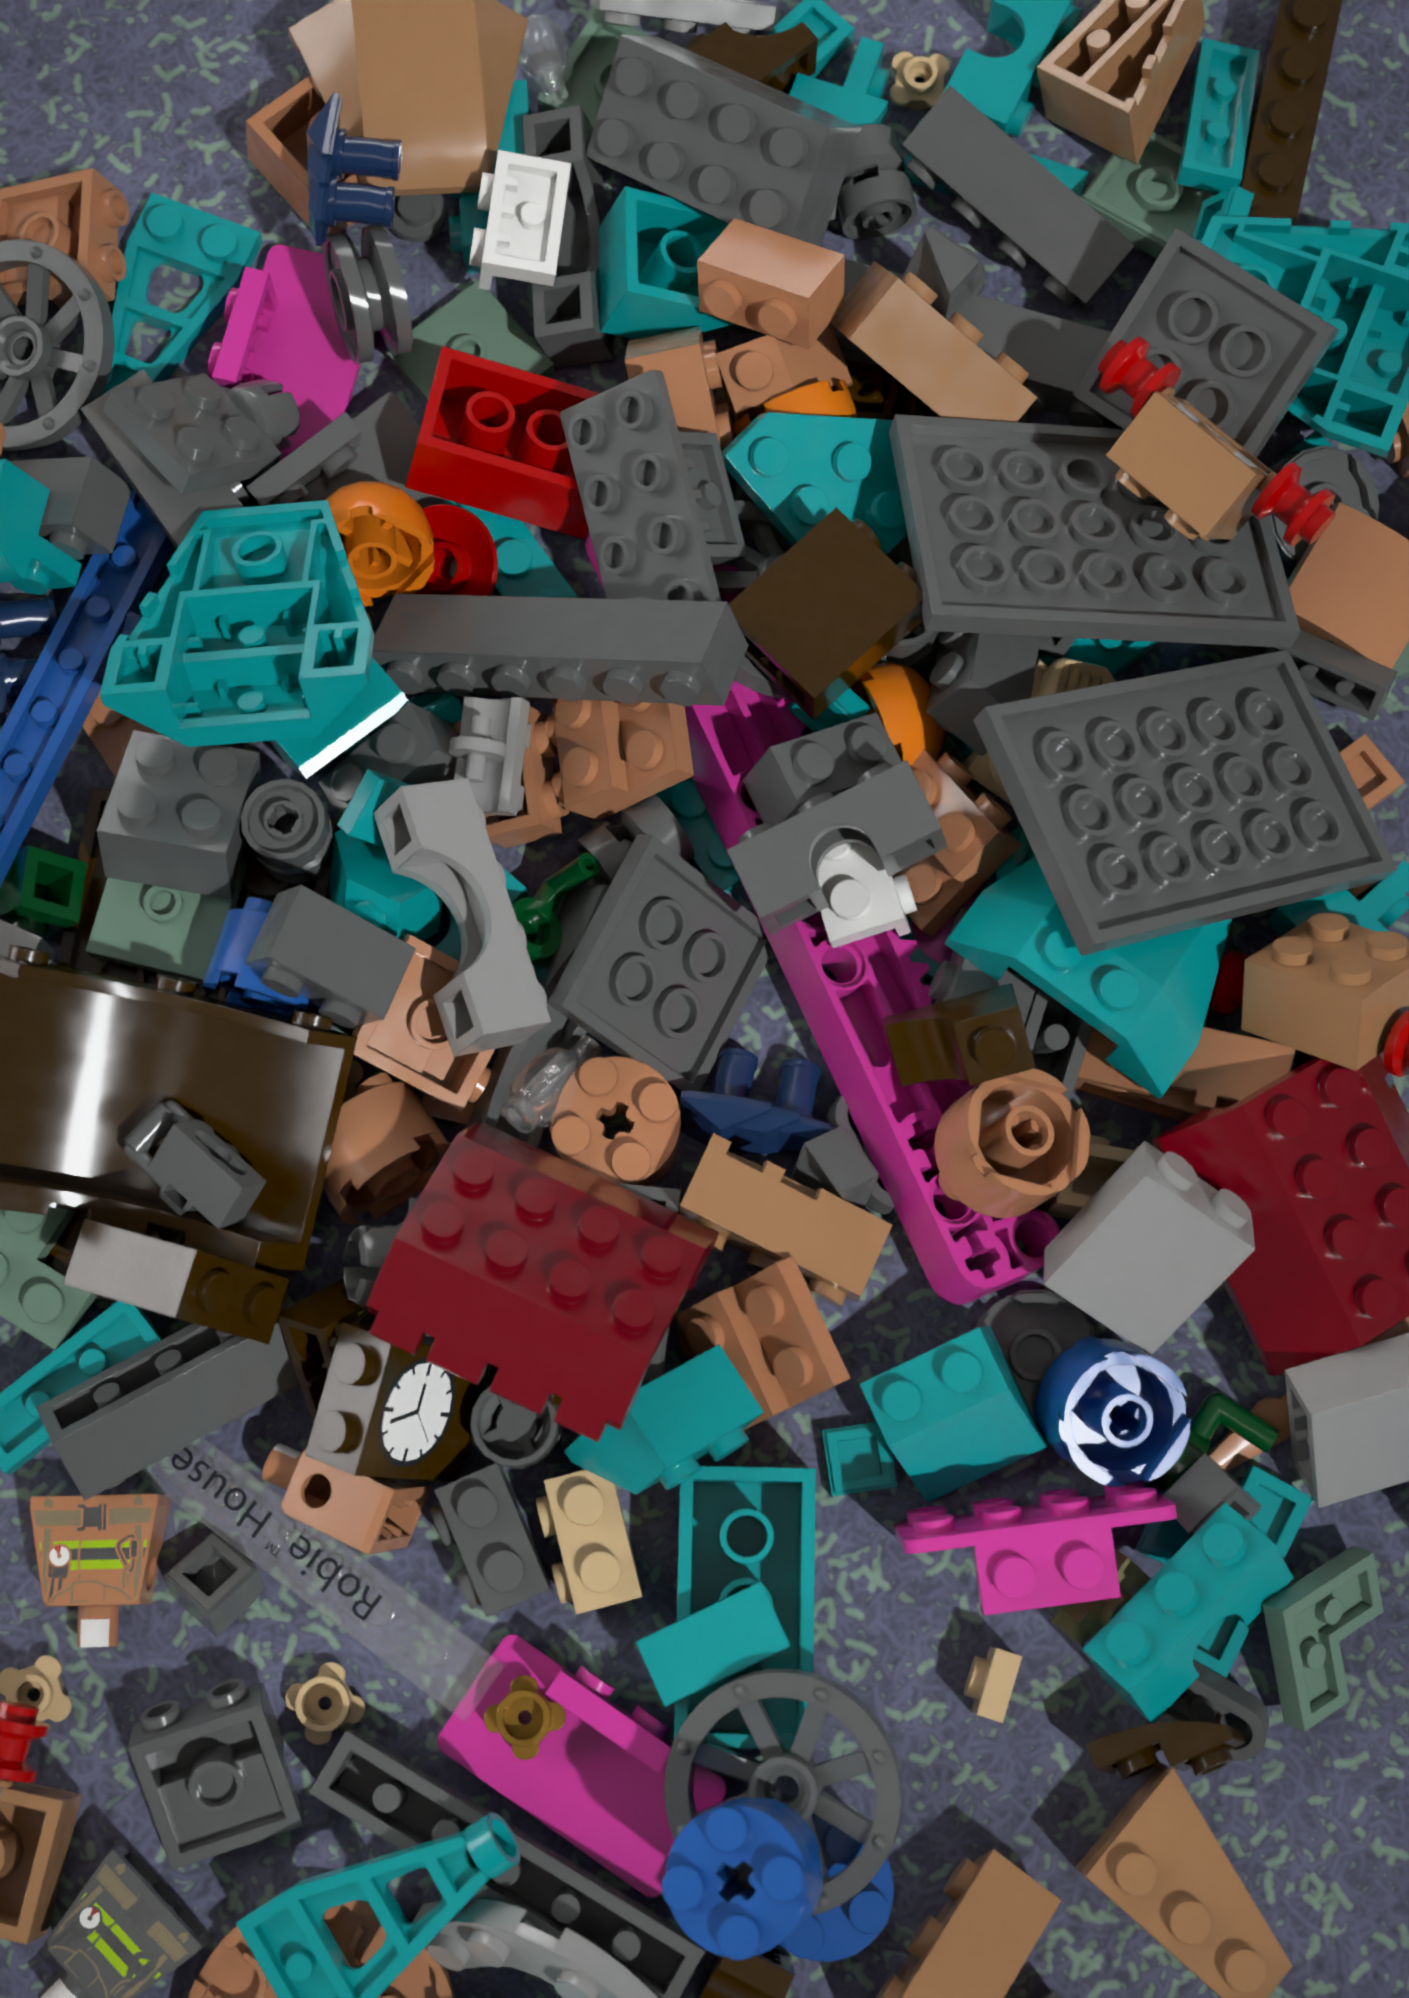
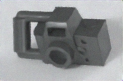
(193, 1166)

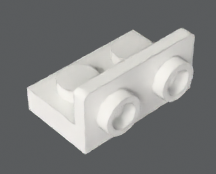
(523, 221)

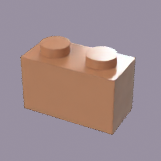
(771, 283)

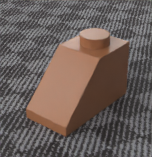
(773, 367)

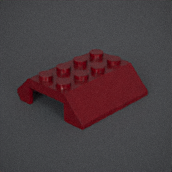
(1328, 1202)
(538, 1275)

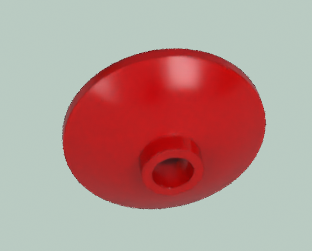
(461, 537)

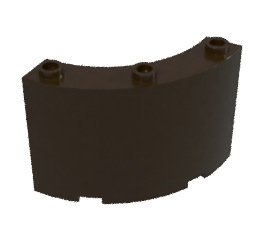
(100, 1050)

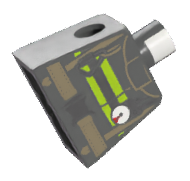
(121, 1933)

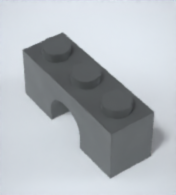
(784, 859)

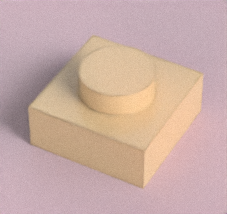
(992, 1682)

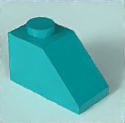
(368, 888)

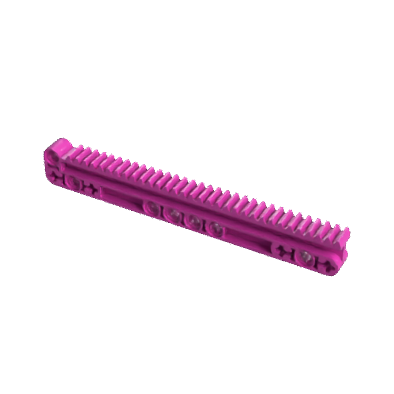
(849, 1028)

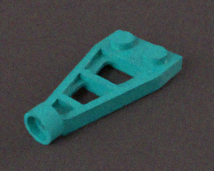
(188, 242)
(300, 1949)

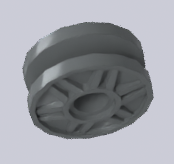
(368, 294)

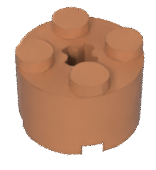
(652, 1114)
(1011, 1144)
(381, 1150)

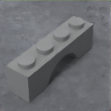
(442, 841)

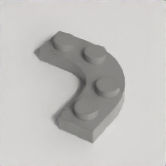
(501, 1936)

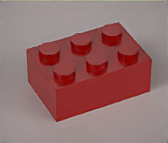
(499, 443)

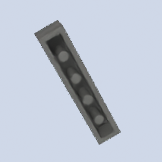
(1330, 672)

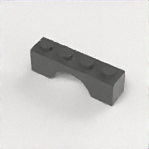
(570, 310)

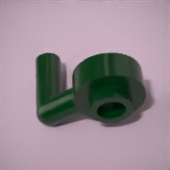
(537, 913)
(1212, 1412)

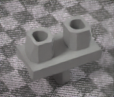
(493, 751)

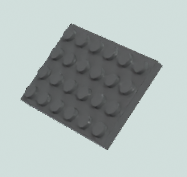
(1041, 539)
(1182, 798)

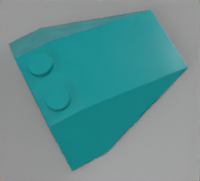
(1357, 285)
(247, 633)
(1138, 995)

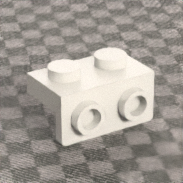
(862, 895)

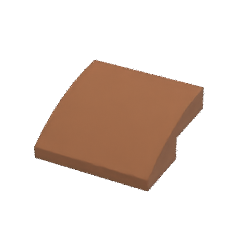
(1355, 587)

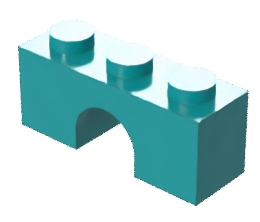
(1005, 84)
(1153, 1638)

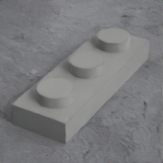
(684, 15)

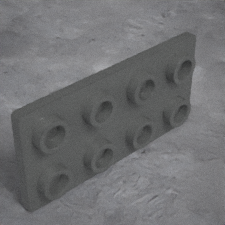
(348, 450)
(651, 494)

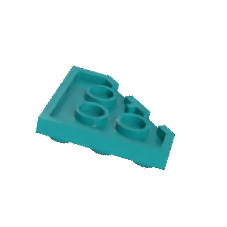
(811, 464)

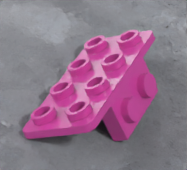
(287, 334)
(1038, 1551)
(592, 1778)

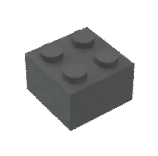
(178, 815)

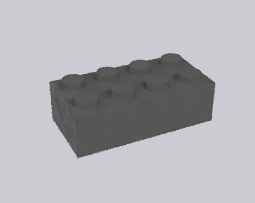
(721, 139)

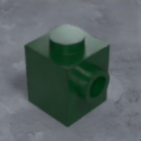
(42, 892)

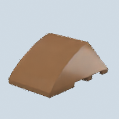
(420, 76)

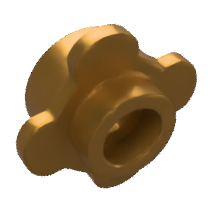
(504, 1718)

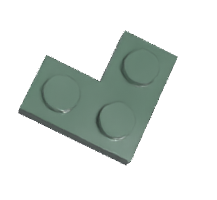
(31, 1290)
(1307, 1629)

